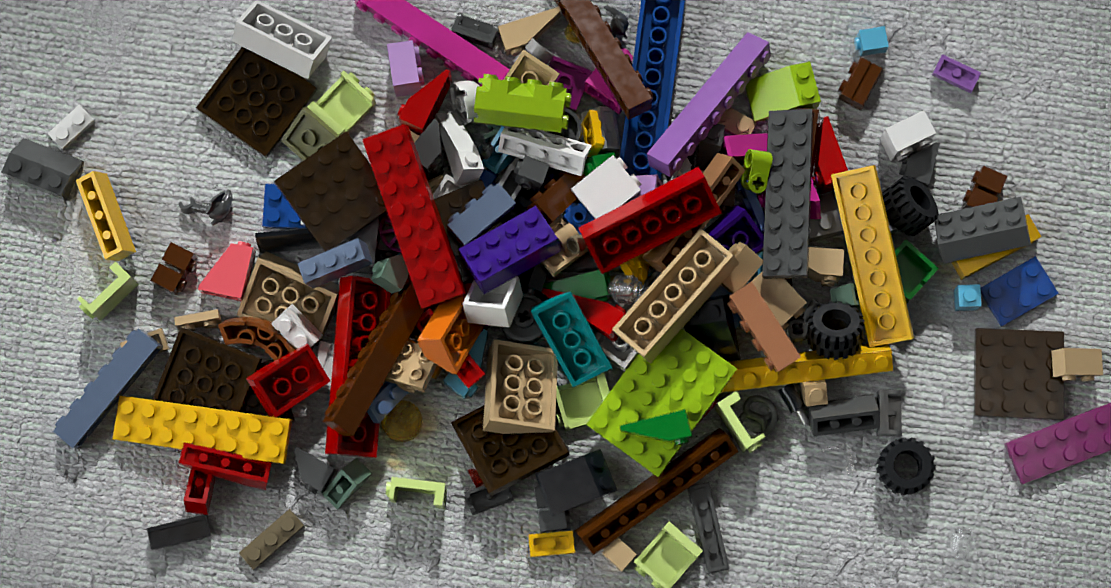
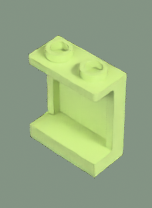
(344, 103)
(111, 295)
(580, 402)
(725, 411)
(419, 486)
(667, 557)

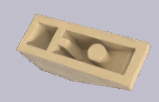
(519, 32)

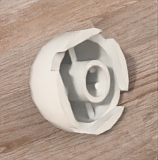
(463, 98)

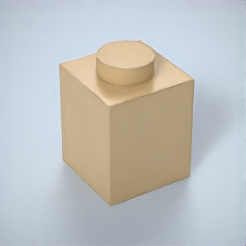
(814, 392)
(618, 554)

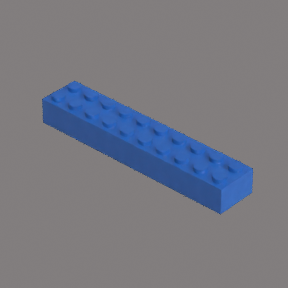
(656, 61)

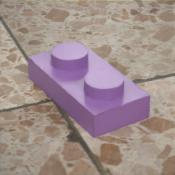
(956, 73)

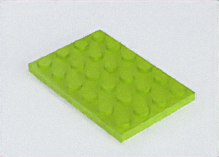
(679, 378)

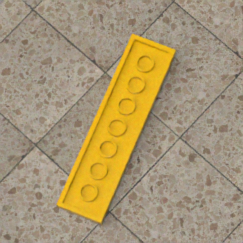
(872, 256)
(174, 423)

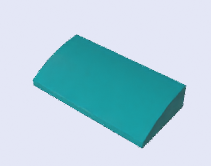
(571, 338)

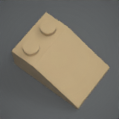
(530, 67)
(825, 265)

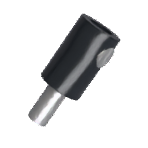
(793, 402)

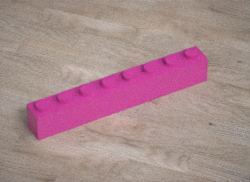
(434, 37)

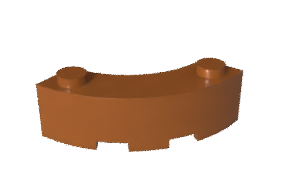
(257, 332)

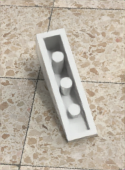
(460, 149)

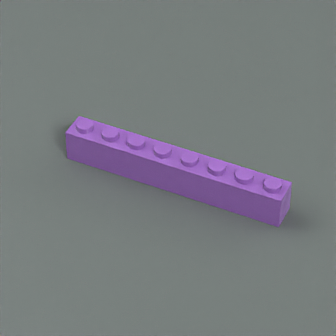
(709, 104)

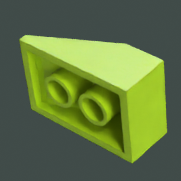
(783, 90)

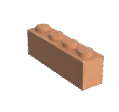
(763, 327)

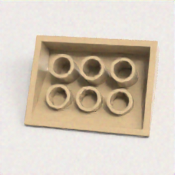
(279, 284)
(520, 388)

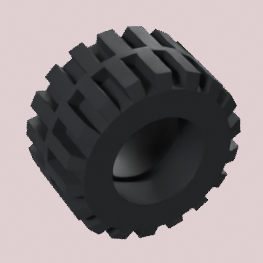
(909, 206)
(835, 330)
(919, 453)

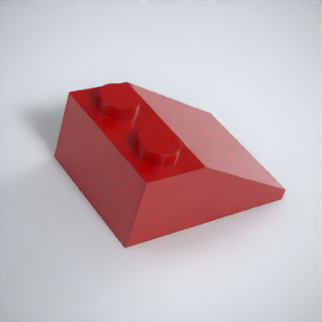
(425, 103)
(828, 158)
(288, 380)

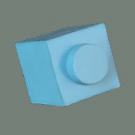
(871, 41)
(967, 297)

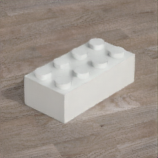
(281, 39)

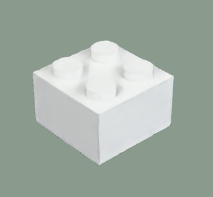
(907, 136)
(494, 307)

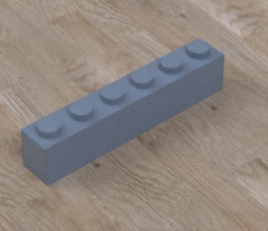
(105, 390)

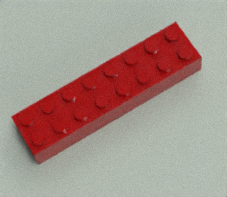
(414, 216)
(357, 316)

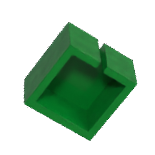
(913, 268)

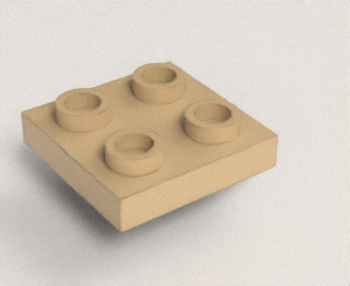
(564, 258)
(411, 369)

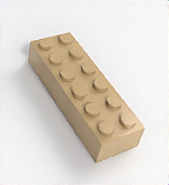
(675, 296)

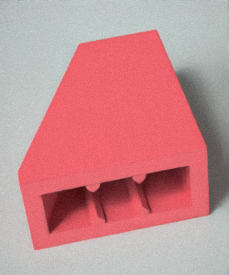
(230, 273)

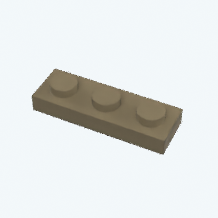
(271, 539)

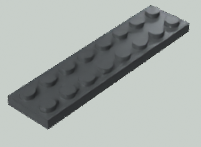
(788, 194)

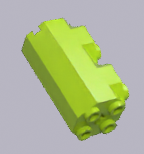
(522, 104)

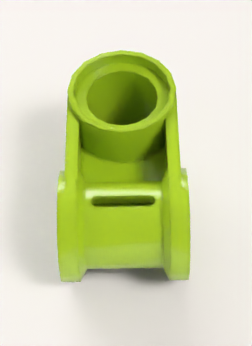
(757, 168)

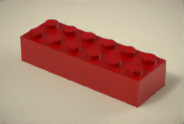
(650, 220)

